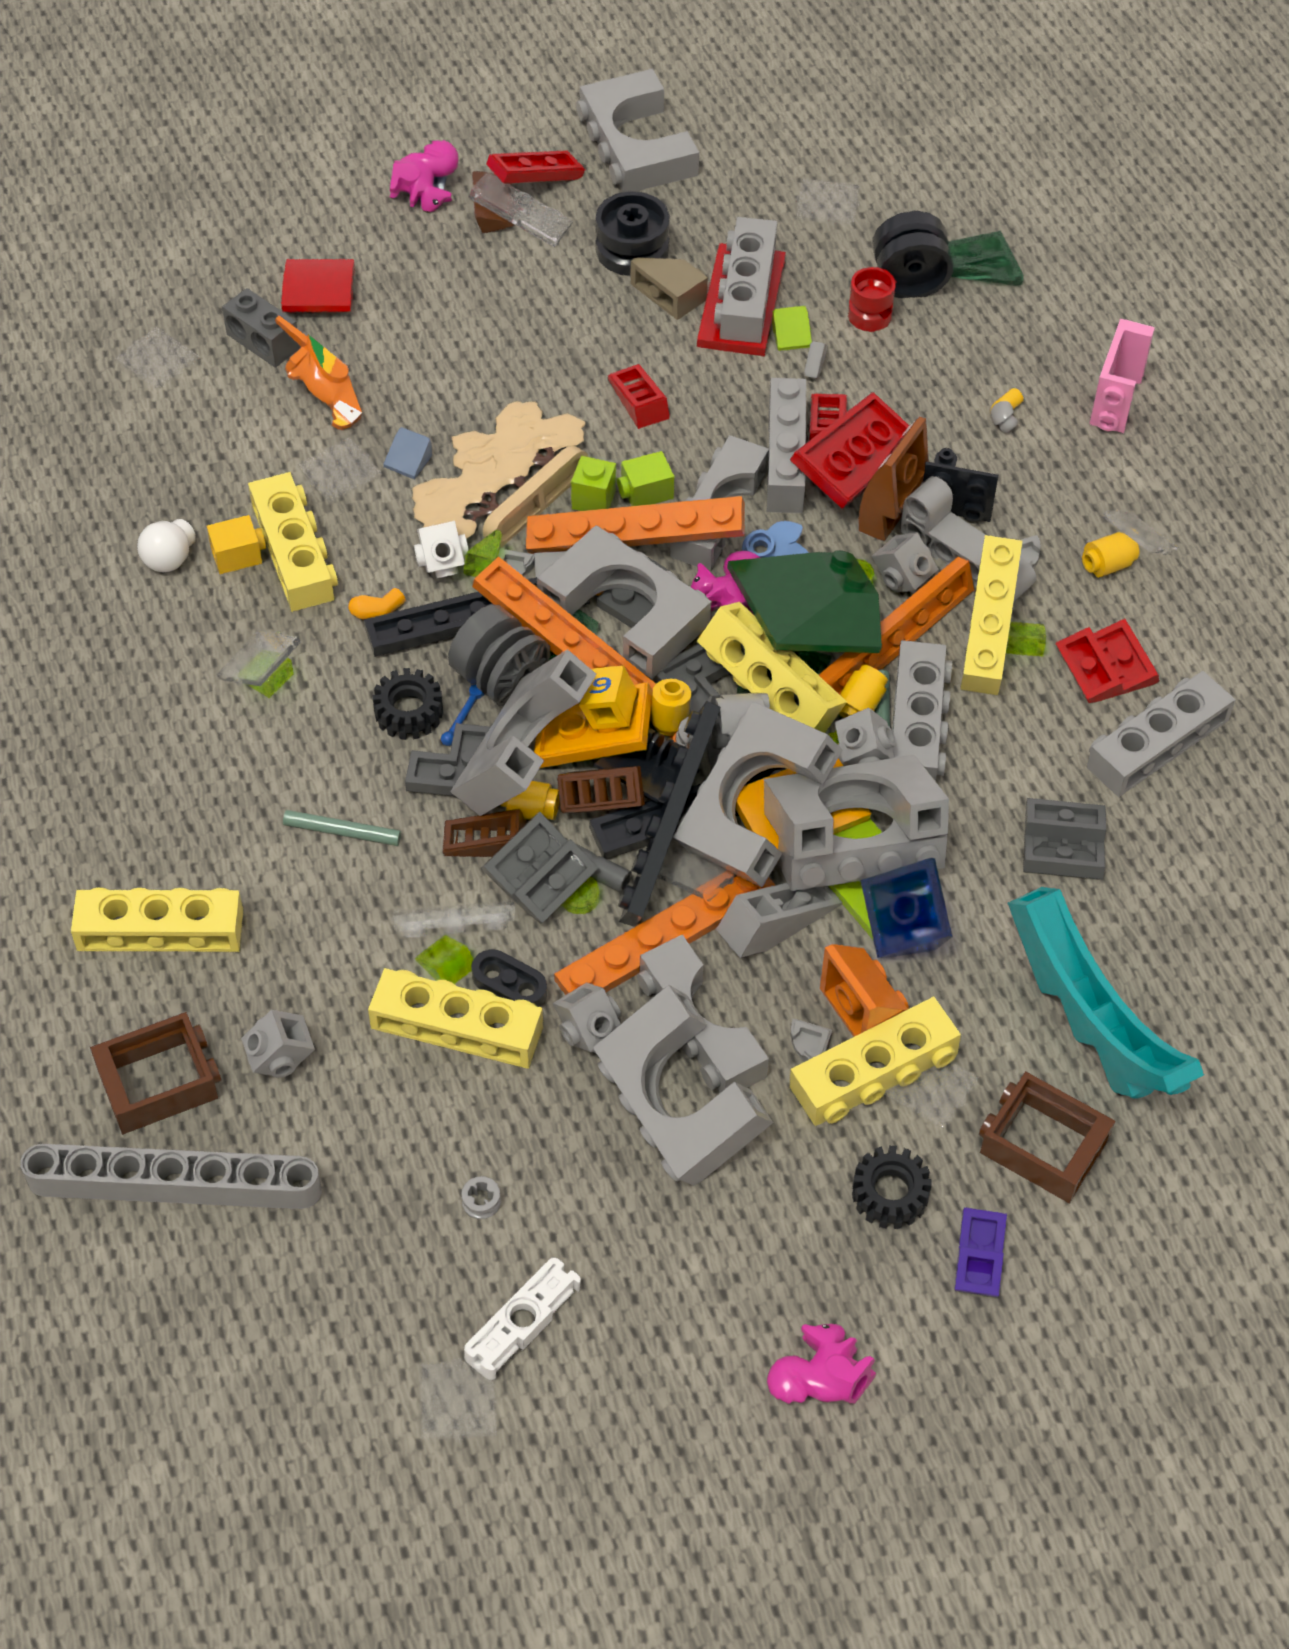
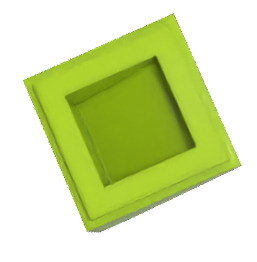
(791, 328)

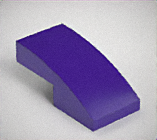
(980, 1252)

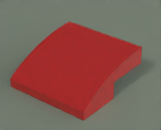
(318, 285)
(1107, 661)

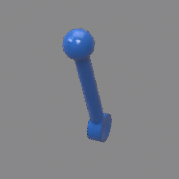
(475, 693)

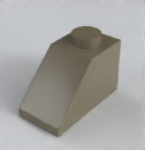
(670, 284)

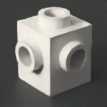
(445, 534)

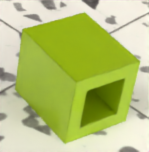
(646, 480)
(593, 484)

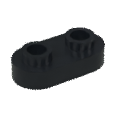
(512, 977)

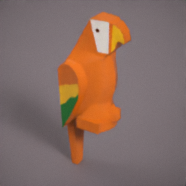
(323, 375)

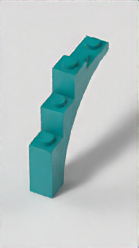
(1063, 967)

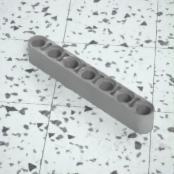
(156, 1164)

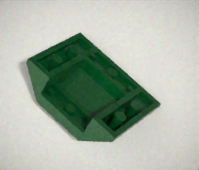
(812, 601)

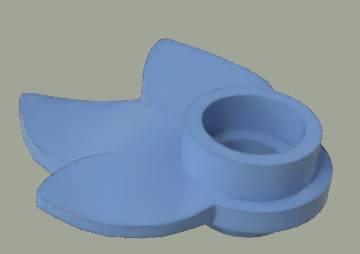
(778, 539)

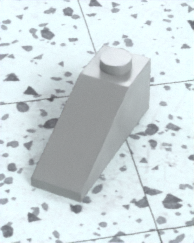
(771, 915)

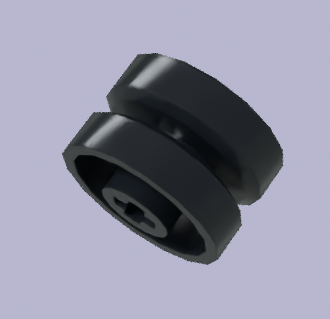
(631, 228)
(914, 252)

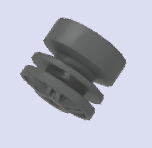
(496, 652)

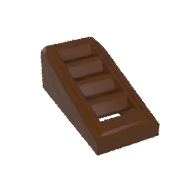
(576, 790)
(485, 846)

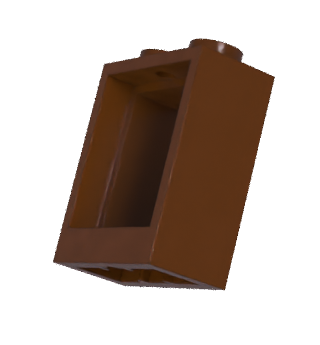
(146, 1043)
(1060, 1107)

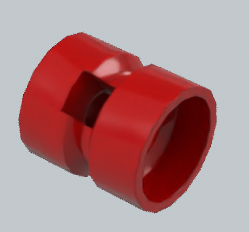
(871, 299)

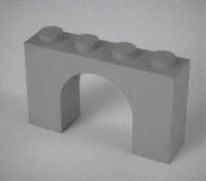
(632, 161)
(605, 563)
(759, 743)
(503, 761)
(897, 786)
(634, 1060)

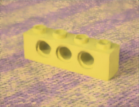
(292, 541)
(991, 615)
(790, 674)
(177, 930)
(884, 1043)
(512, 1044)

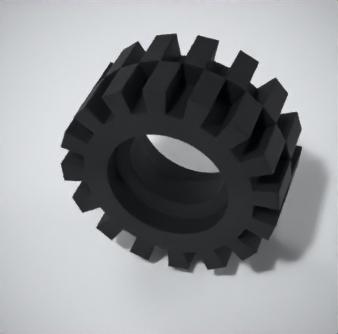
(408, 686)
(897, 1165)

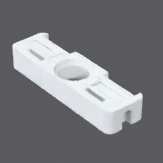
(501, 1338)

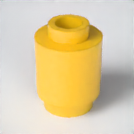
(1110, 554)
(863, 690)
(670, 705)
(536, 799)

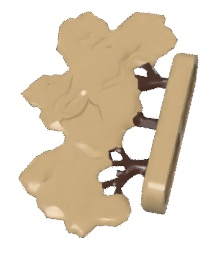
(500, 460)

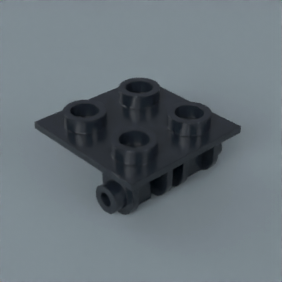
(971, 489)
(654, 763)

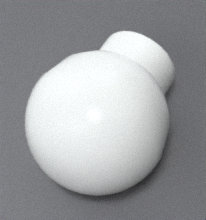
(165, 544)

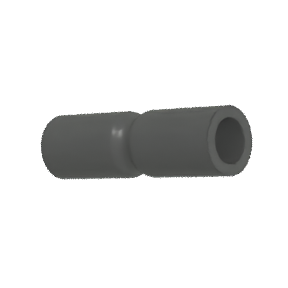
(608, 871)

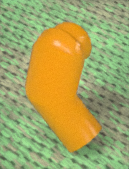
(368, 606)

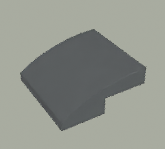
(1064, 838)
(539, 868)

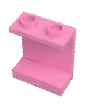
(1119, 375)

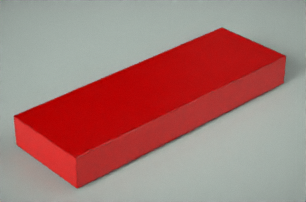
(535, 166)

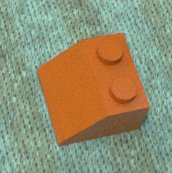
(858, 988)

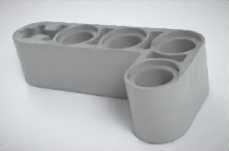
(947, 535)

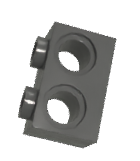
(253, 325)

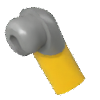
(1003, 411)

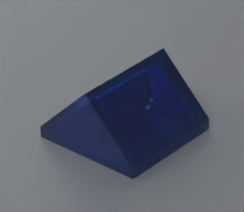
(907, 910)

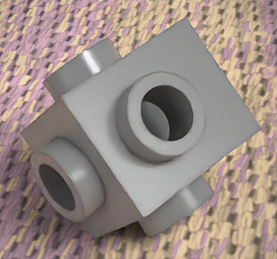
(905, 563)
(864, 738)
(587, 1016)
(277, 1043)

